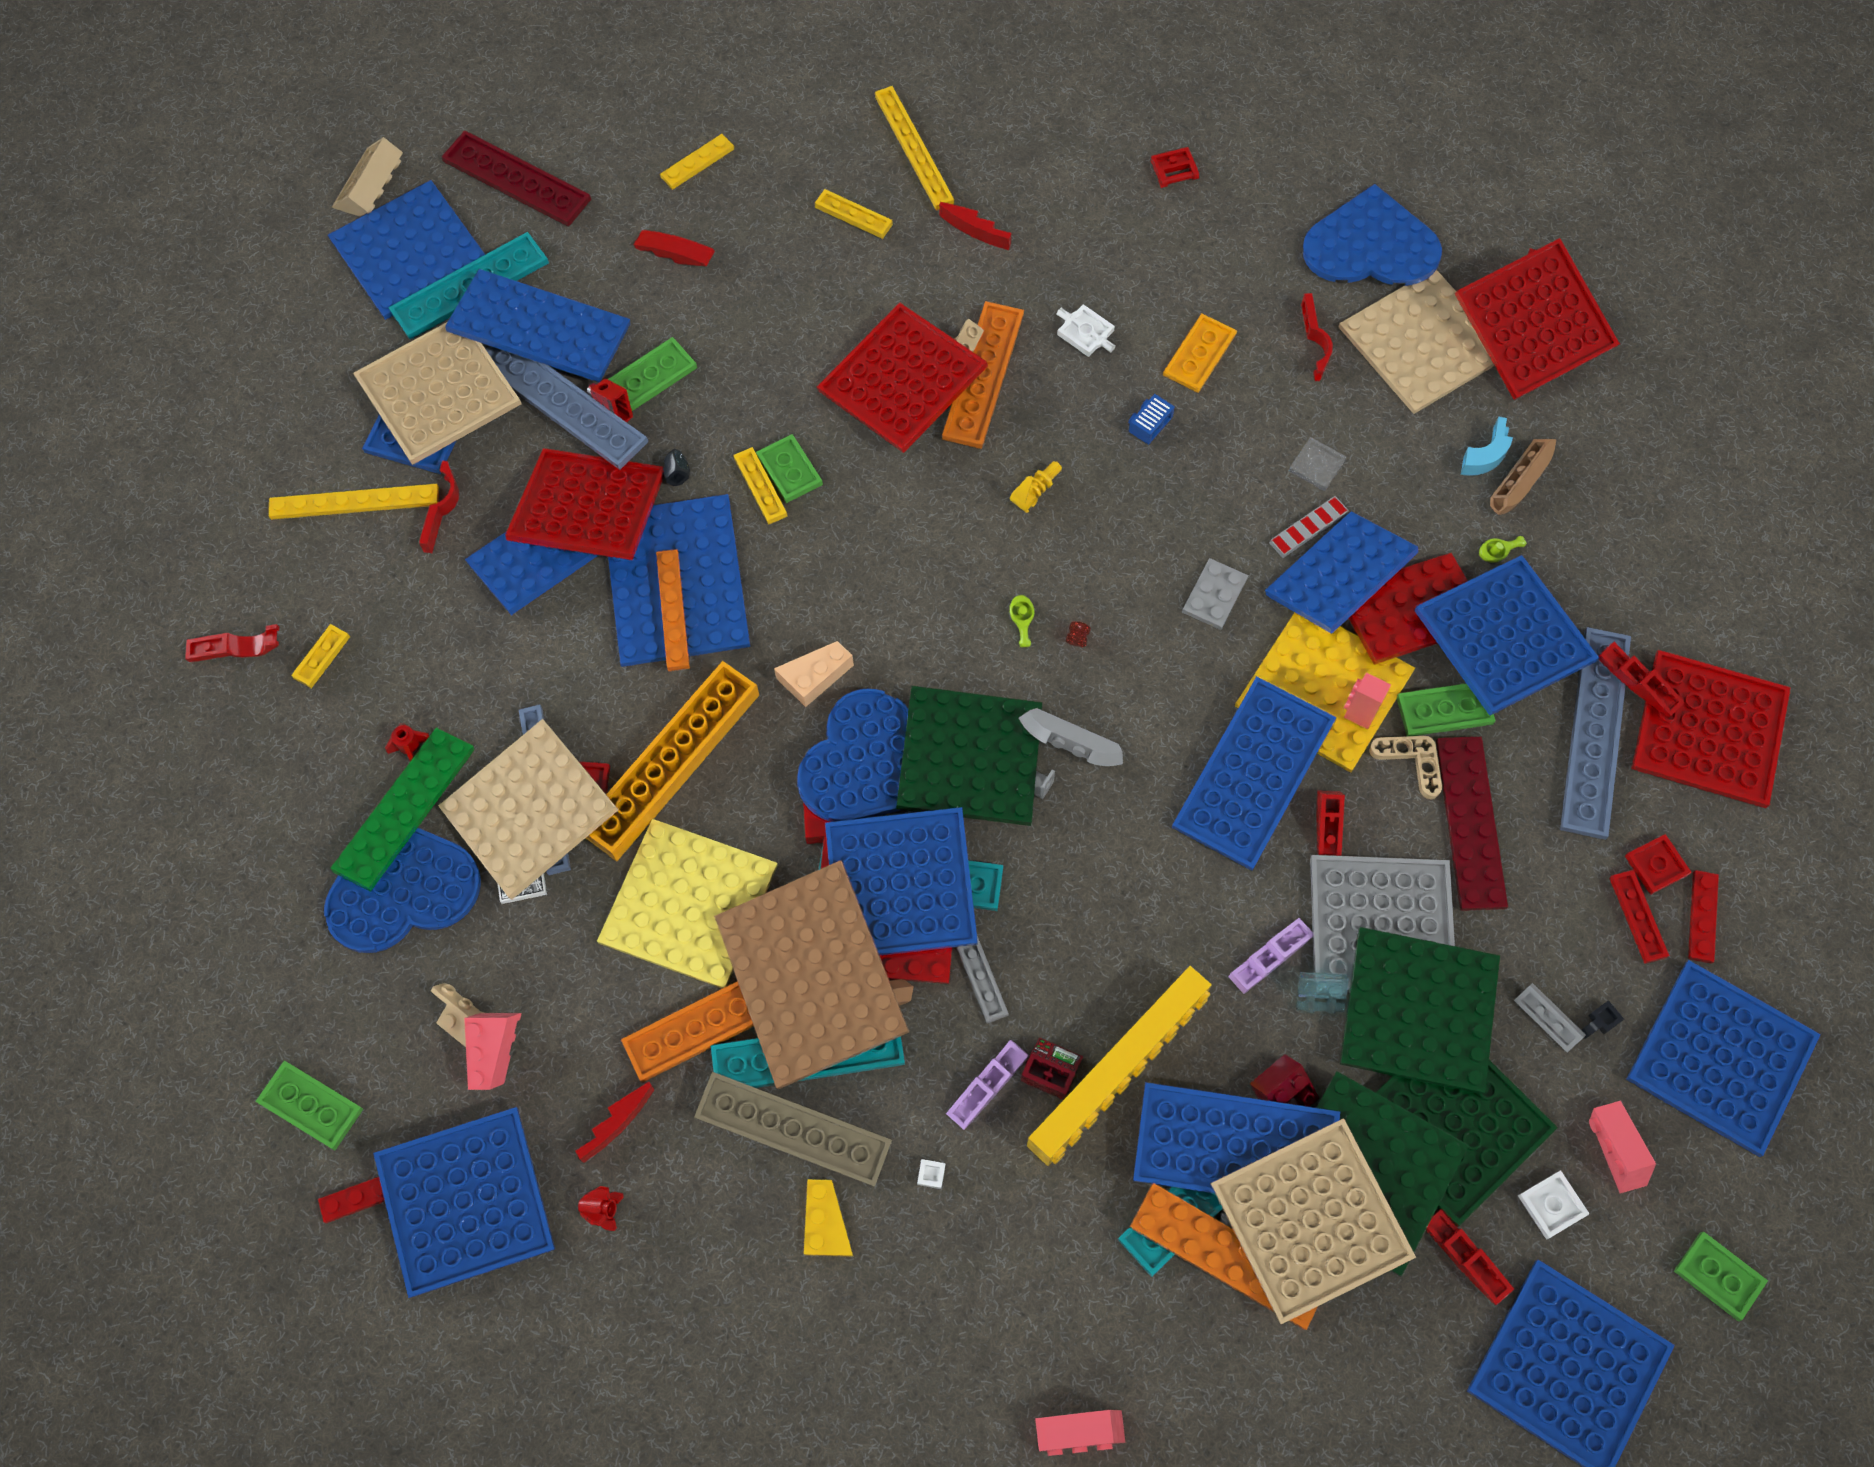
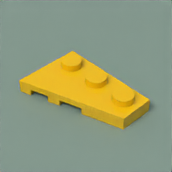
(824, 1222)

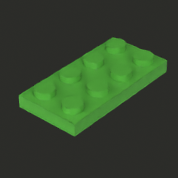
(654, 372)
(1441, 710)
(309, 1105)

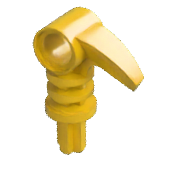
(1032, 487)

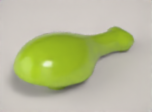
(1496, 550)
(1022, 613)

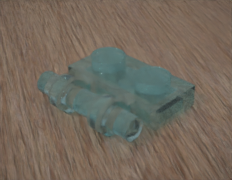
(1322, 986)

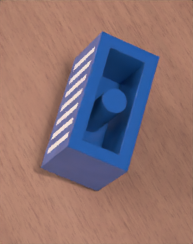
(1151, 418)

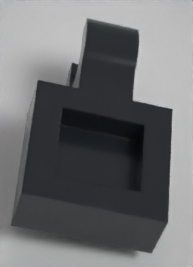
(1603, 1018)

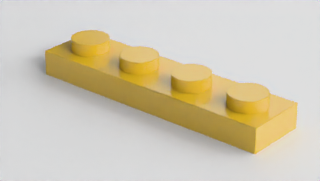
(697, 161)
(853, 213)
(760, 486)

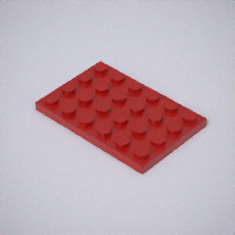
(1388, 618)

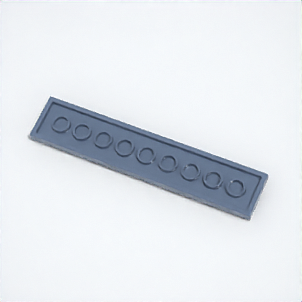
(570, 407)
(1594, 743)

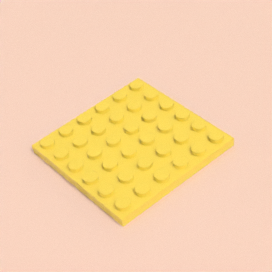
(672, 901)

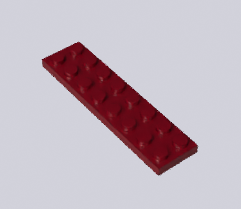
(516, 178)
(1471, 824)

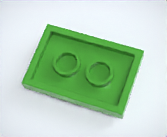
(789, 468)
(1720, 1276)

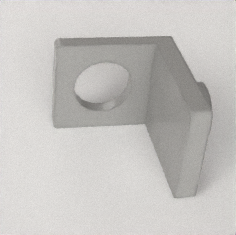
(1043, 783)

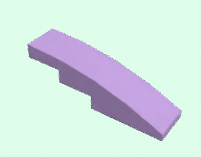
(1271, 955)
(987, 1084)

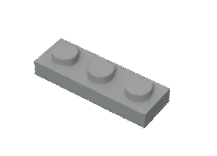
(1549, 1017)

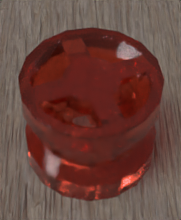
(1078, 634)

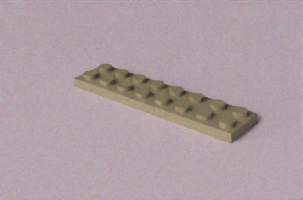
(793, 1129)

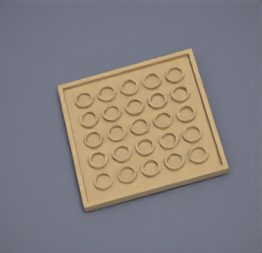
(1419, 341)
(436, 391)
(527, 809)
(1312, 1221)

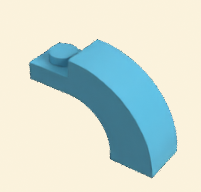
(1482, 460)

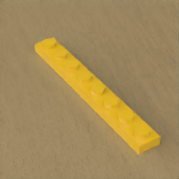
(913, 147)
(353, 501)

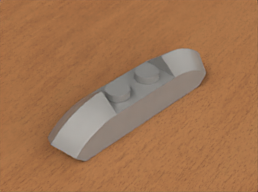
(1072, 738)

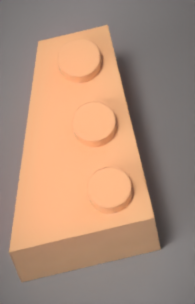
(814, 672)

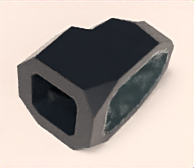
(676, 468)

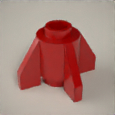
(405, 740)
(600, 1207)

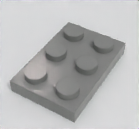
(1215, 594)

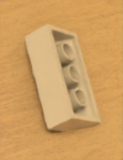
(368, 178)

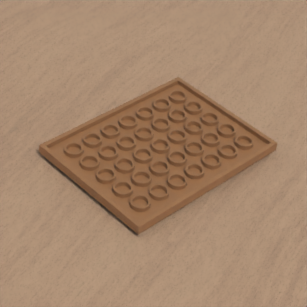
(810, 975)

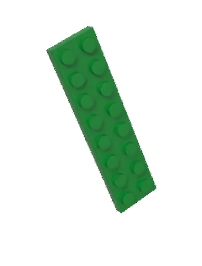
(402, 809)

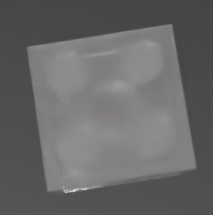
(1317, 464)

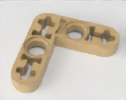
(1420, 756)

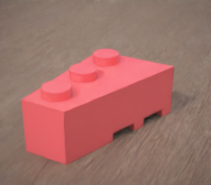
(1365, 700)
(488, 1048)
(1622, 1146)
(1080, 1431)

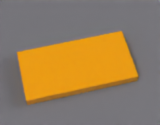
(1199, 353)

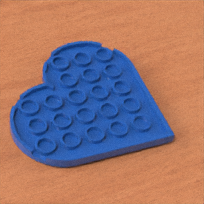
(1373, 239)
(861, 760)
(424, 887)

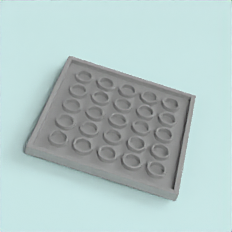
(1379, 895)

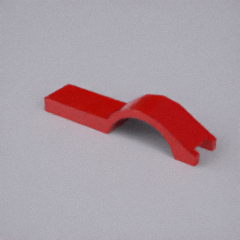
(1316, 334)
(438, 510)
(231, 645)

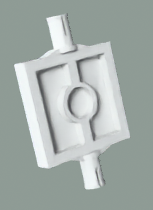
(1085, 330)

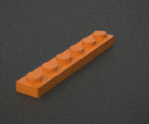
(672, 610)

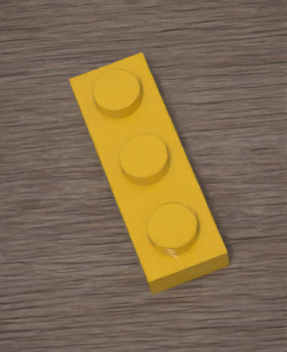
(320, 656)

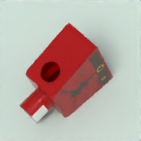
(612, 397)

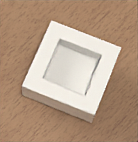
(931, 1174)

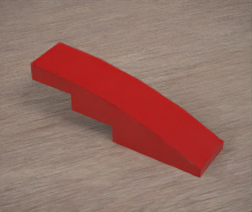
(969, 223)
(675, 247)
(1636, 677)
(622, 1114)
(1469, 1258)

